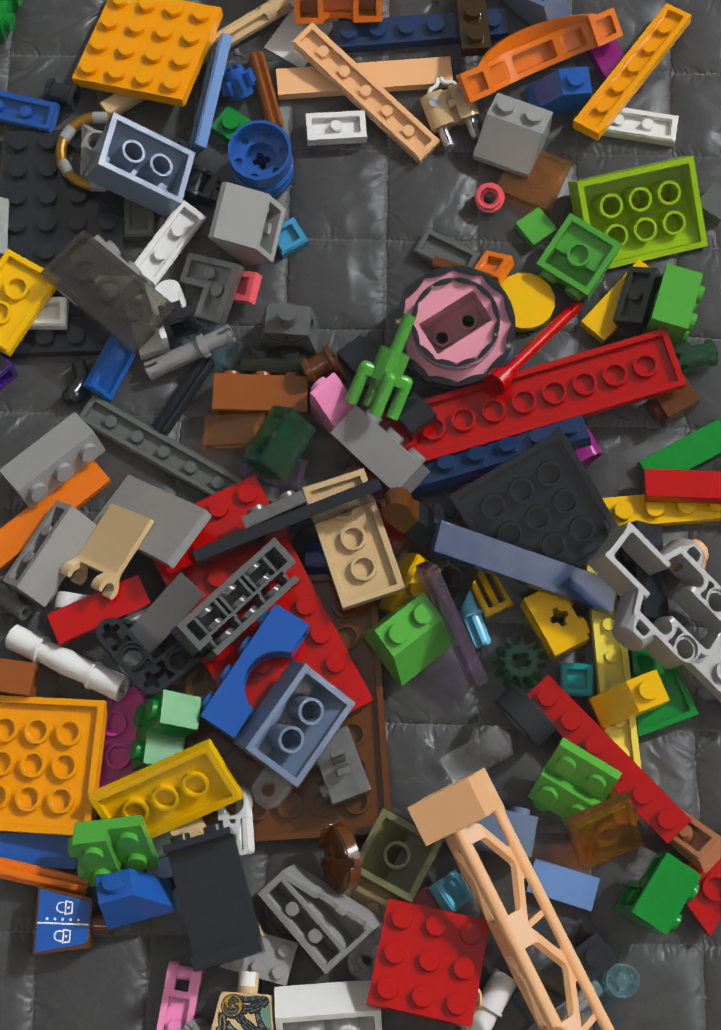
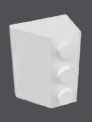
(326, 1007)

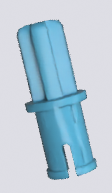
(473, 622)

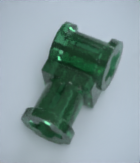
(696, 355)

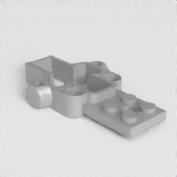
(665, 638)

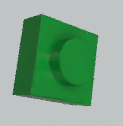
(228, 123)

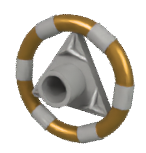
(88, 141)

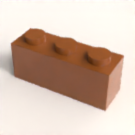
(259, 392)

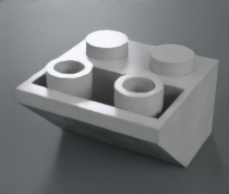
(247, 224)

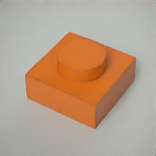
(495, 264)

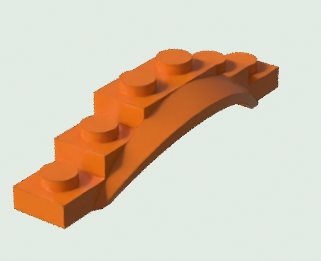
(537, 49)

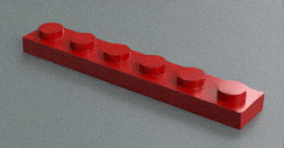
(579, 728)

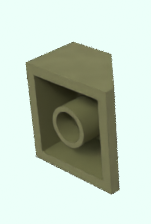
(396, 856)

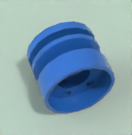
(258, 145)

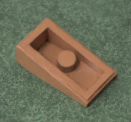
(698, 844)

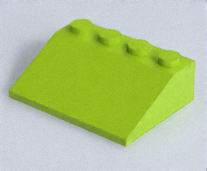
(644, 208)

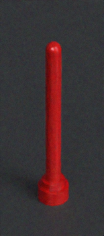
(501, 377)

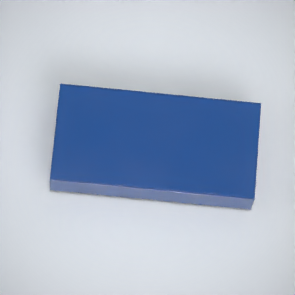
(109, 370)

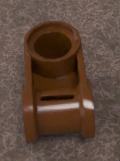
(323, 365)

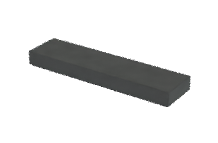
(160, 618)

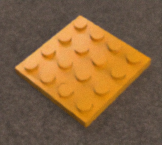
(148, 49)
(49, 762)

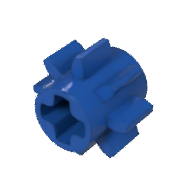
(237, 82)

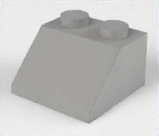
(512, 135)

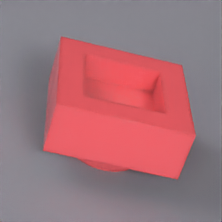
(248, 288)

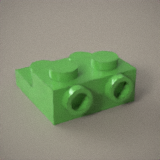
(578, 258)
(572, 781)
(111, 847)

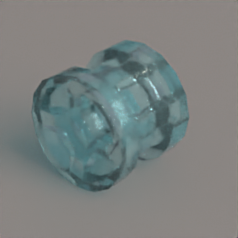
(627, 980)

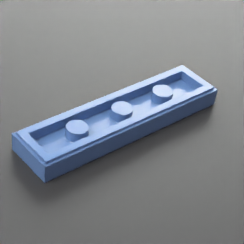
(209, 93)

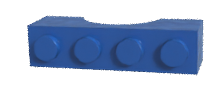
(278, 636)

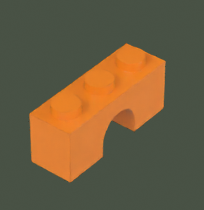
(320, 10)

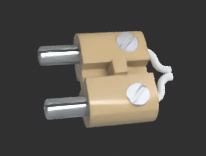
(449, 109)

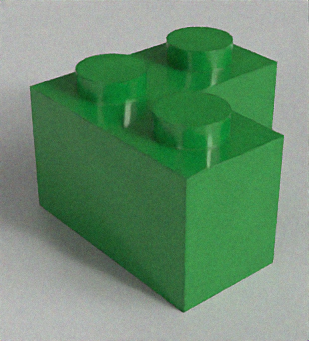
(163, 726)
(659, 895)

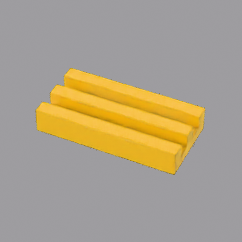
(497, 607)

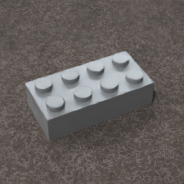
(271, 965)

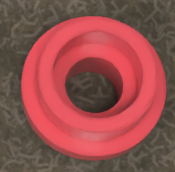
(485, 189)

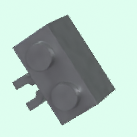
(341, 770)

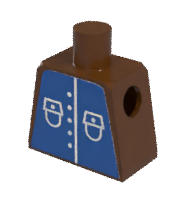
(66, 922)

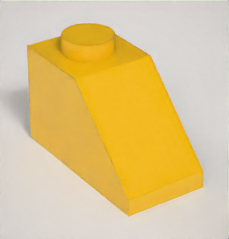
(629, 699)

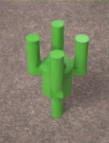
(385, 373)

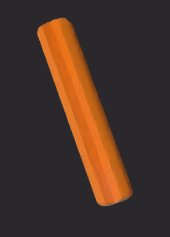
(42, 876)

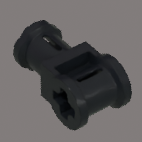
(202, 186)

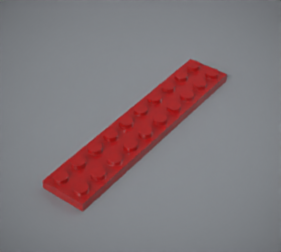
(548, 394)

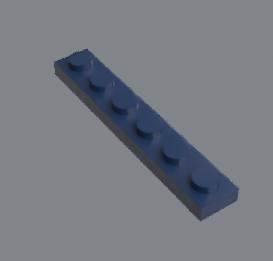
(410, 31)
(478, 460)

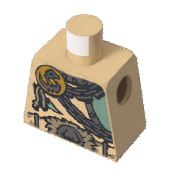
(245, 1007)

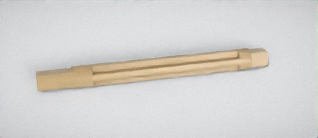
(239, 29)

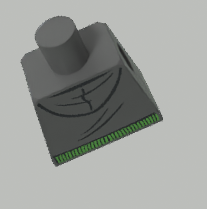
(289, 327)

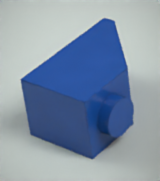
(561, 90)
(133, 897)

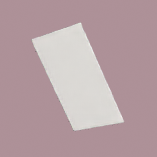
(281, 40)

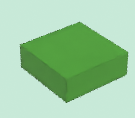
(535, 228)

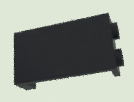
(214, 897)

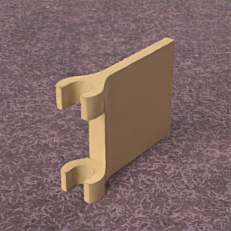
(109, 549)

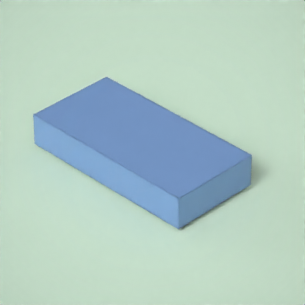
(566, 885)

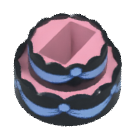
(440, 304)

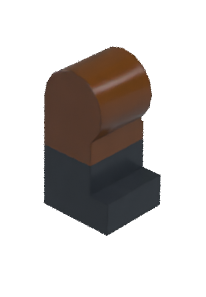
(411, 516)

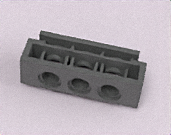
(241, 587)

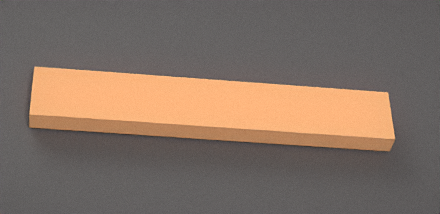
(391, 75)
(365, 93)

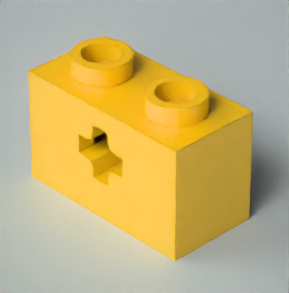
(555, 638)

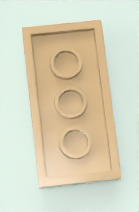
(356, 546)

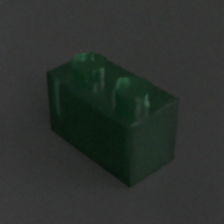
(279, 443)

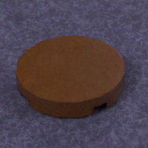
(341, 859)

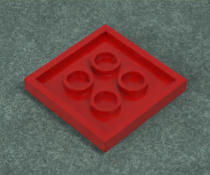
(429, 963)

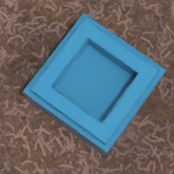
(291, 238)

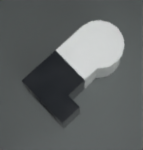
(182, 321)

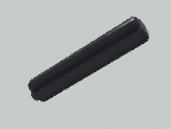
(184, 395)

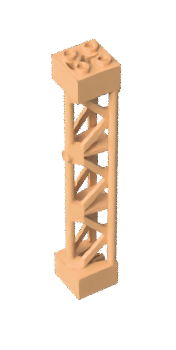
(452, 816)

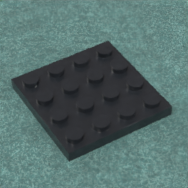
(538, 504)

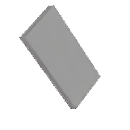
(175, 519)

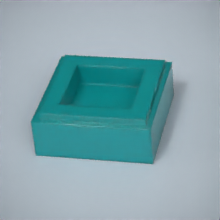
(576, 679)

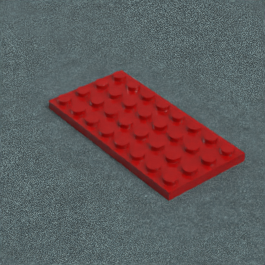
(322, 647)

